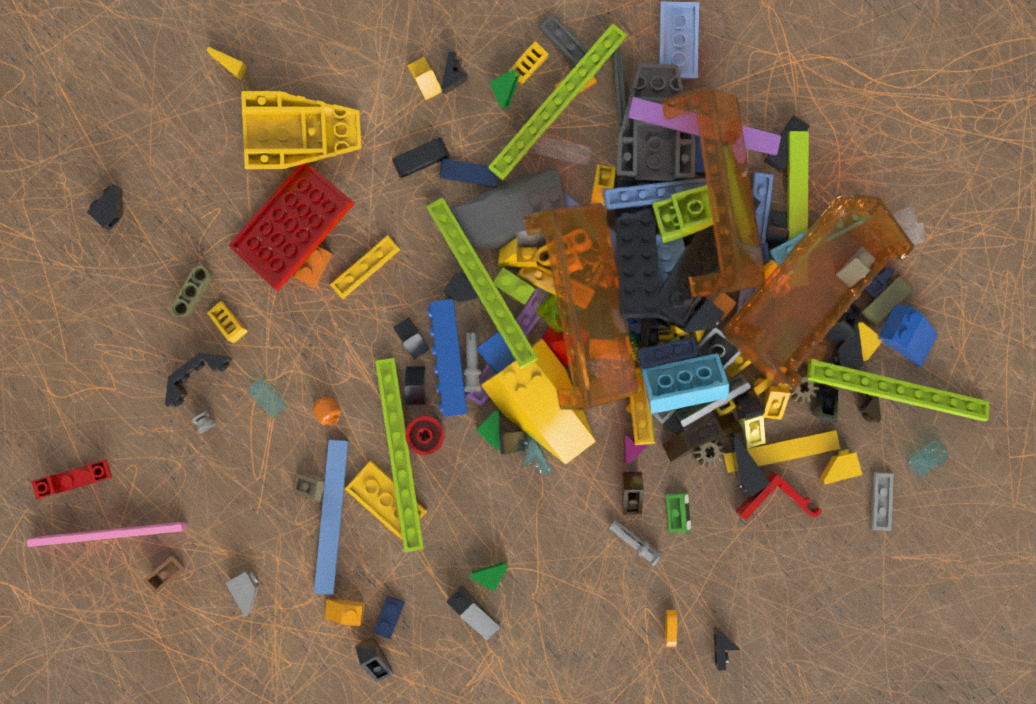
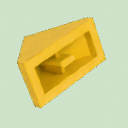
(869, 340)

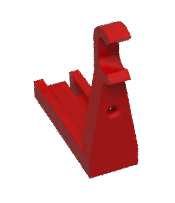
(775, 480)

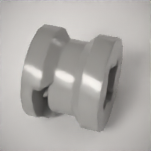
(205, 423)

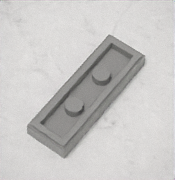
(881, 501)

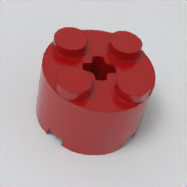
(415, 439)

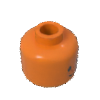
(326, 410)

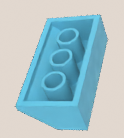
(685, 383)

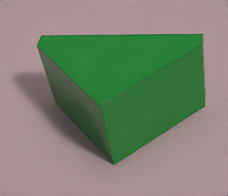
(504, 88)
(490, 430)
(490, 575)

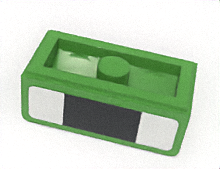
(678, 512)

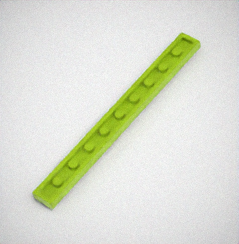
(557, 102)
(482, 283)
(897, 390)
(399, 455)

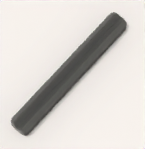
(620, 84)

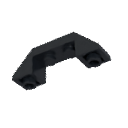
(175, 392)

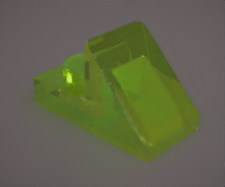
(550, 312)

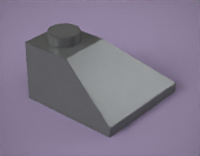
(715, 342)

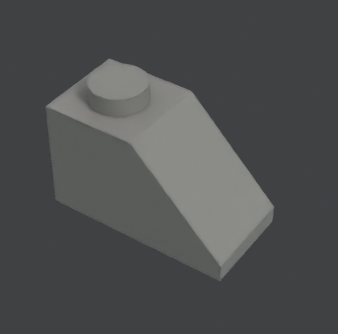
(244, 590)

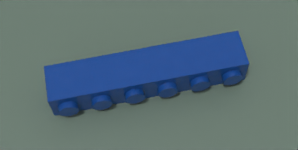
(448, 358)

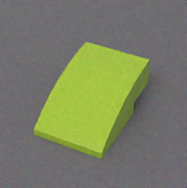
(683, 214)

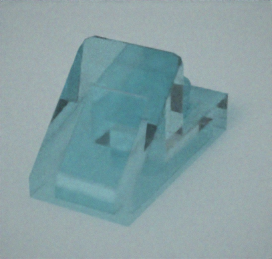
(532, 454)
(932, 455)

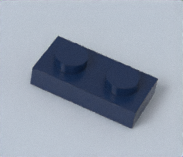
(388, 617)

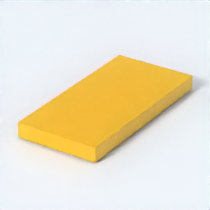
(377, 494)

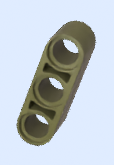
(183, 295)
(884, 303)

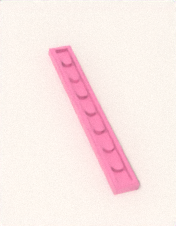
(107, 534)

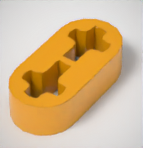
(670, 628)

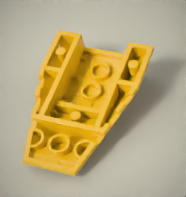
(294, 130)
(531, 403)

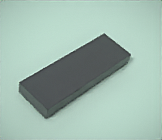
(563, 39)

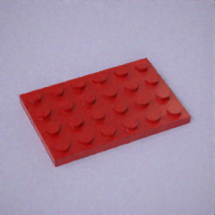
(291, 225)

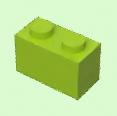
(513, 286)

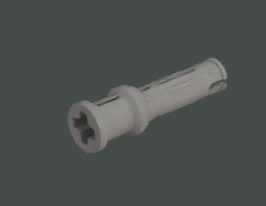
(472, 372)
(643, 547)

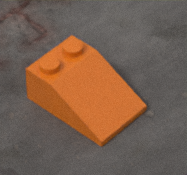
(313, 267)

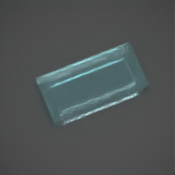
(267, 398)

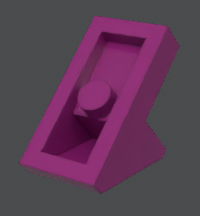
(631, 450)

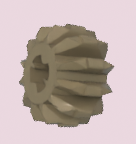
(804, 395)
(710, 458)

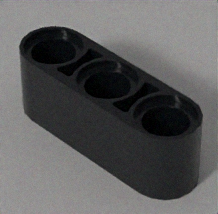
(420, 157)
(781, 159)

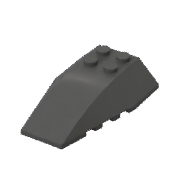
(650, 150)
(499, 213)

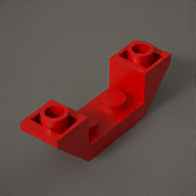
(71, 479)

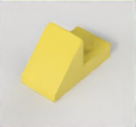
(753, 430)

